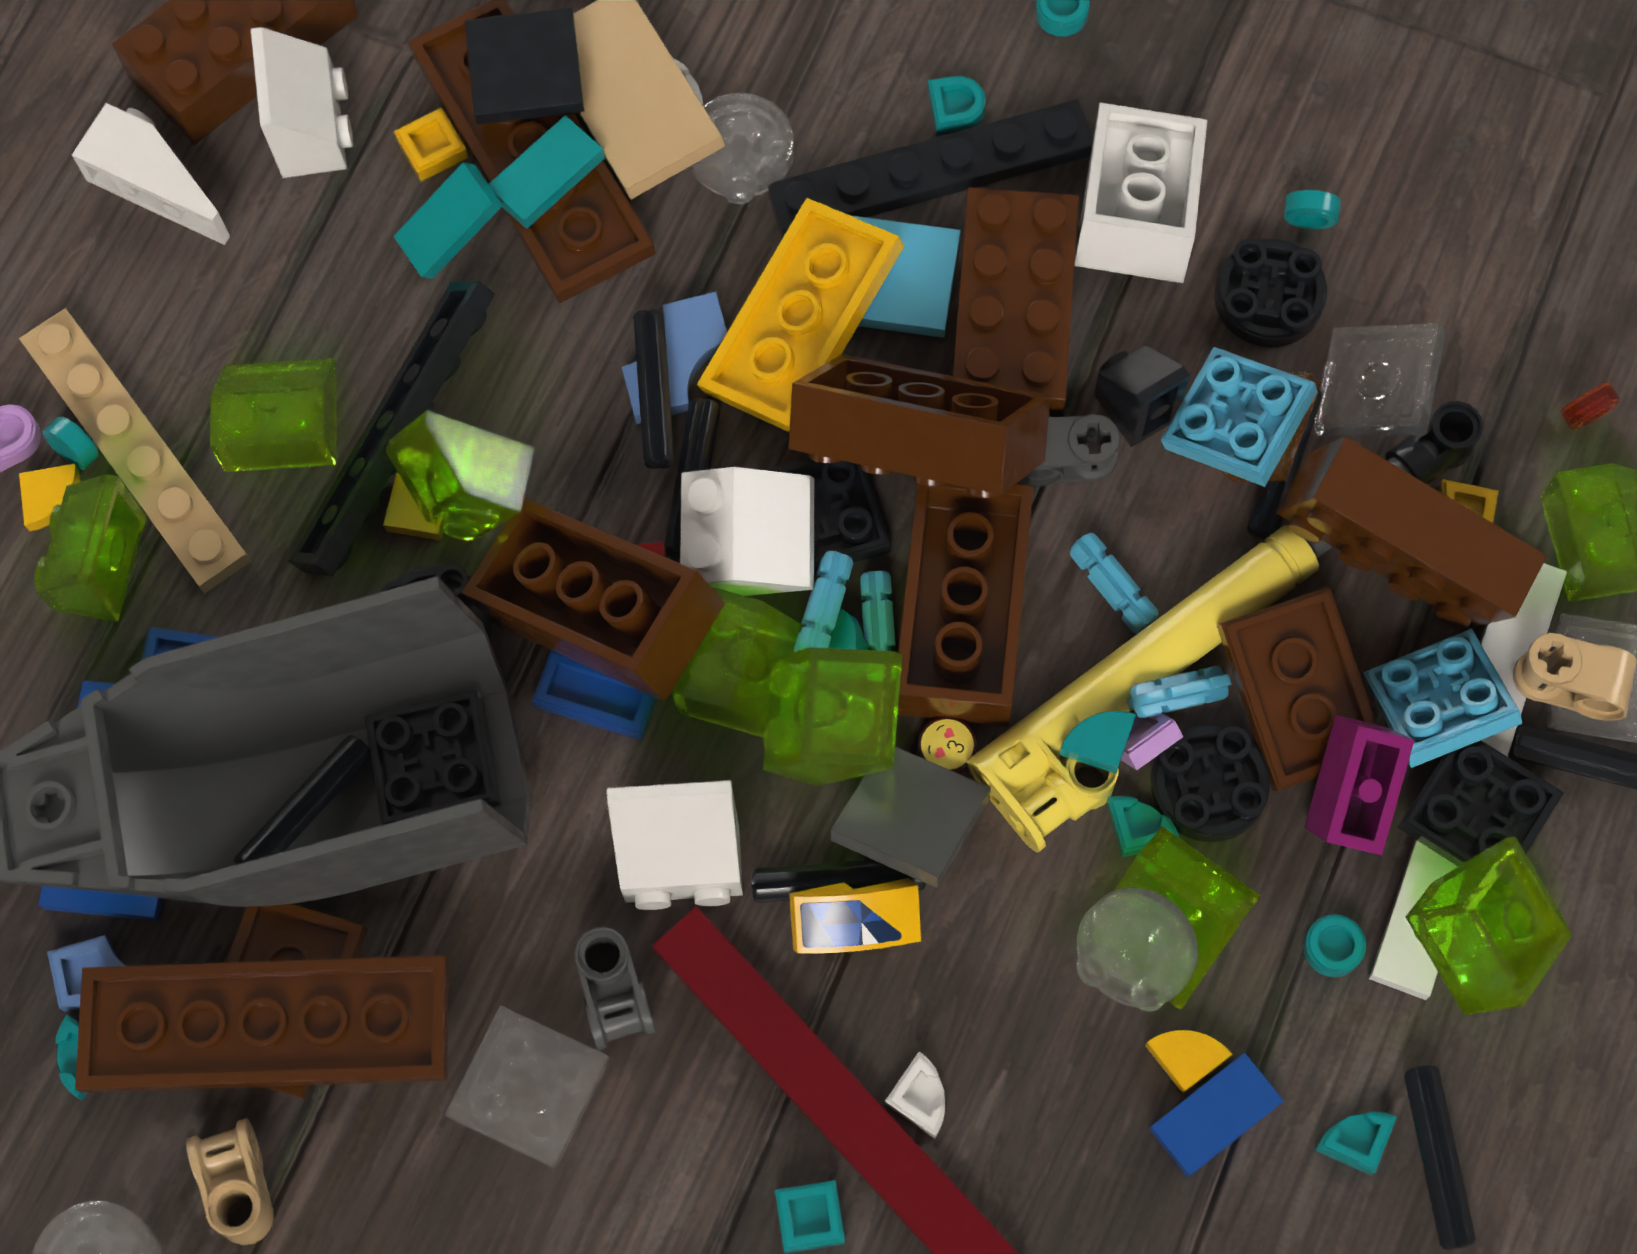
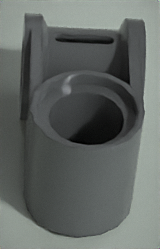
(1068, 455)
(614, 998)

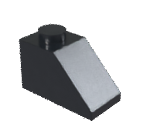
(1141, 392)

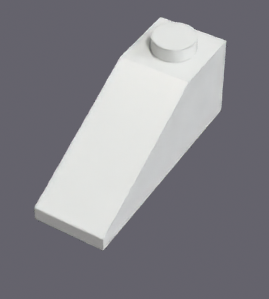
(135, 162)

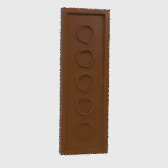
(588, 230)
(263, 1024)

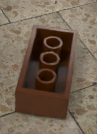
(199, 53)
(1017, 291)
(919, 424)
(1410, 535)
(595, 598)
(963, 603)

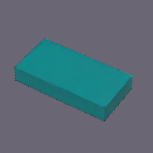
(546, 171)
(448, 220)

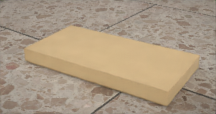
(638, 98)

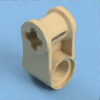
(1577, 676)
(230, 1170)

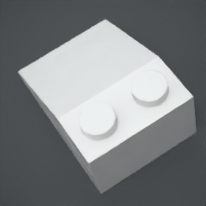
(1141, 193)
(676, 843)

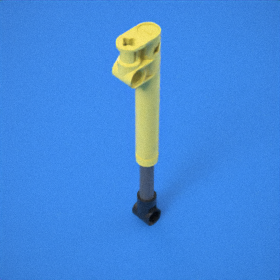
(1024, 765)

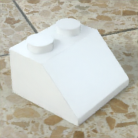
(300, 104)
(749, 529)

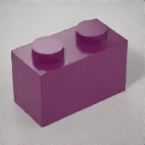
(1359, 785)

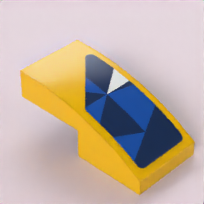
(855, 919)

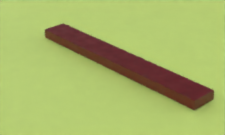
(826, 1091)

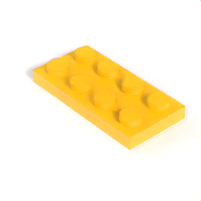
(800, 310)

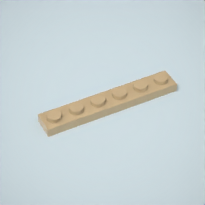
(135, 451)

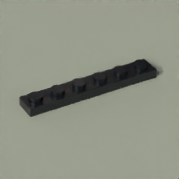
(939, 165)
(357, 487)

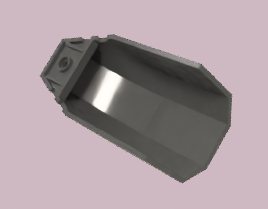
(209, 740)

